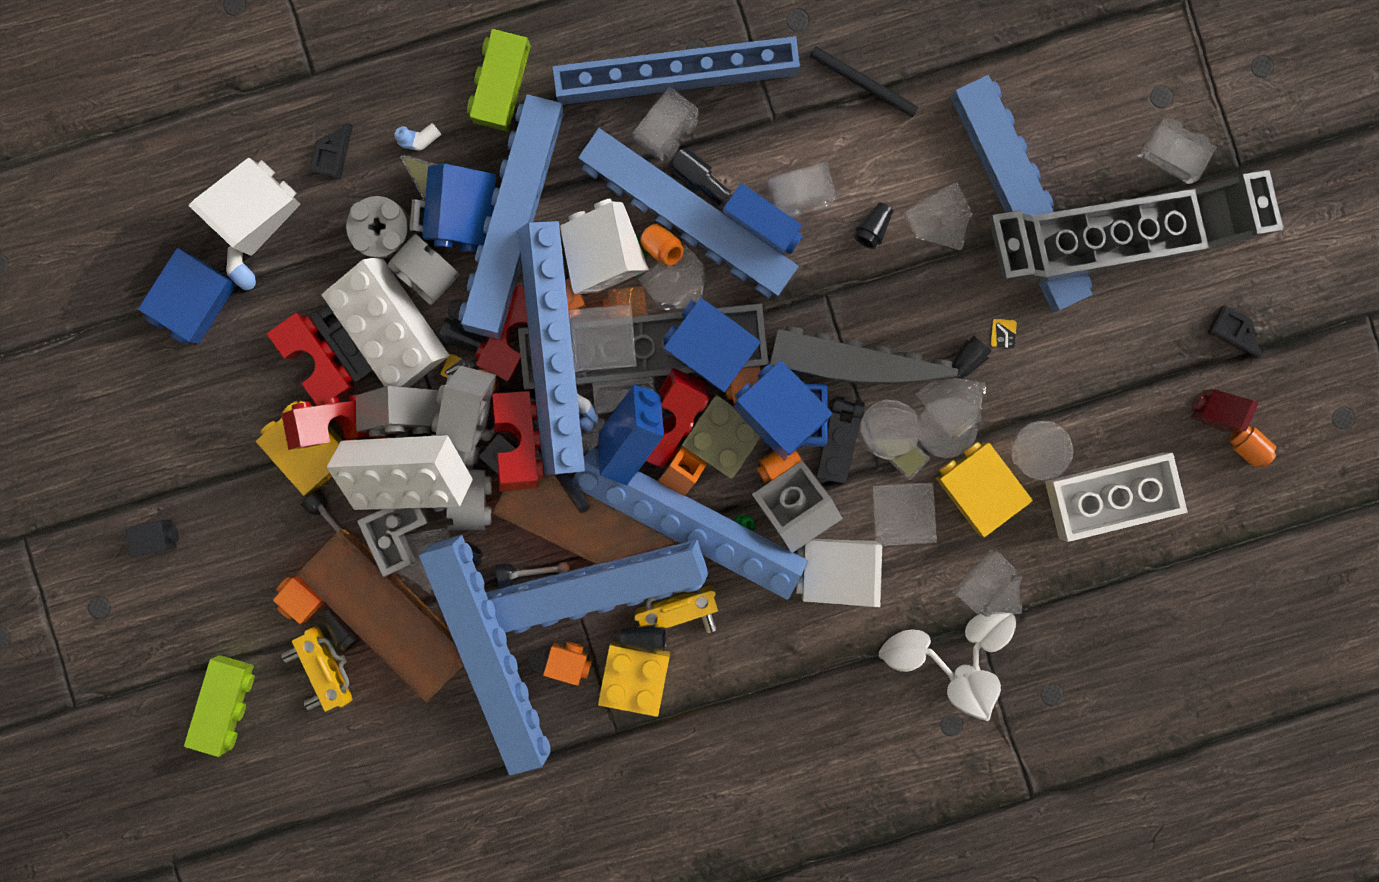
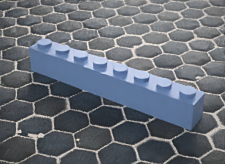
(676, 69)
(1010, 171)
(514, 207)
(687, 213)
(551, 348)
(689, 521)
(600, 587)
(485, 654)

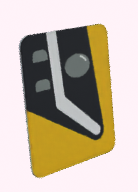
(1003, 333)
(453, 363)

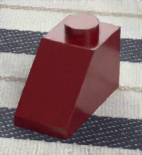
(1224, 410)

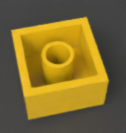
(634, 680)

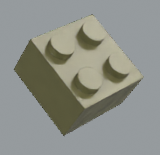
(722, 437)

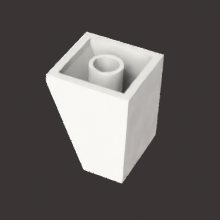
(246, 205)
(601, 248)
(841, 572)

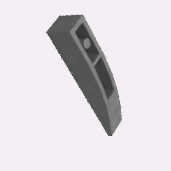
(852, 363)

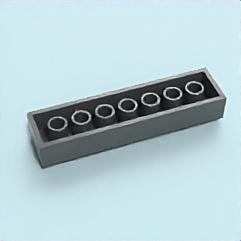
(649, 347)

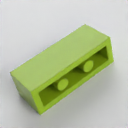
(499, 80)
(219, 706)

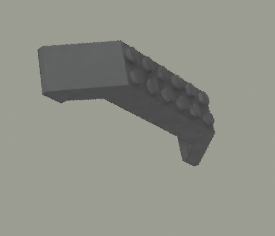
(1134, 230)

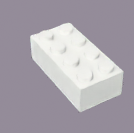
(385, 324)
(400, 473)
(1116, 496)

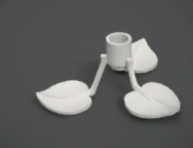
(970, 688)

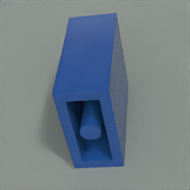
(457, 206)
(763, 220)
(187, 297)
(710, 344)
(781, 409)
(630, 434)

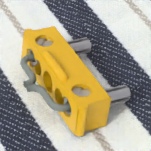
(680, 609)
(319, 663)

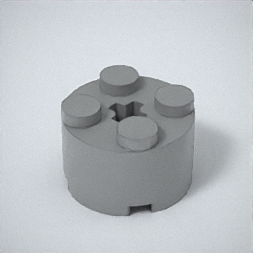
(367, 216)
(423, 269)
(473, 512)

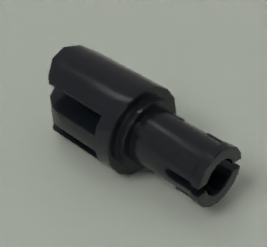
(697, 175)

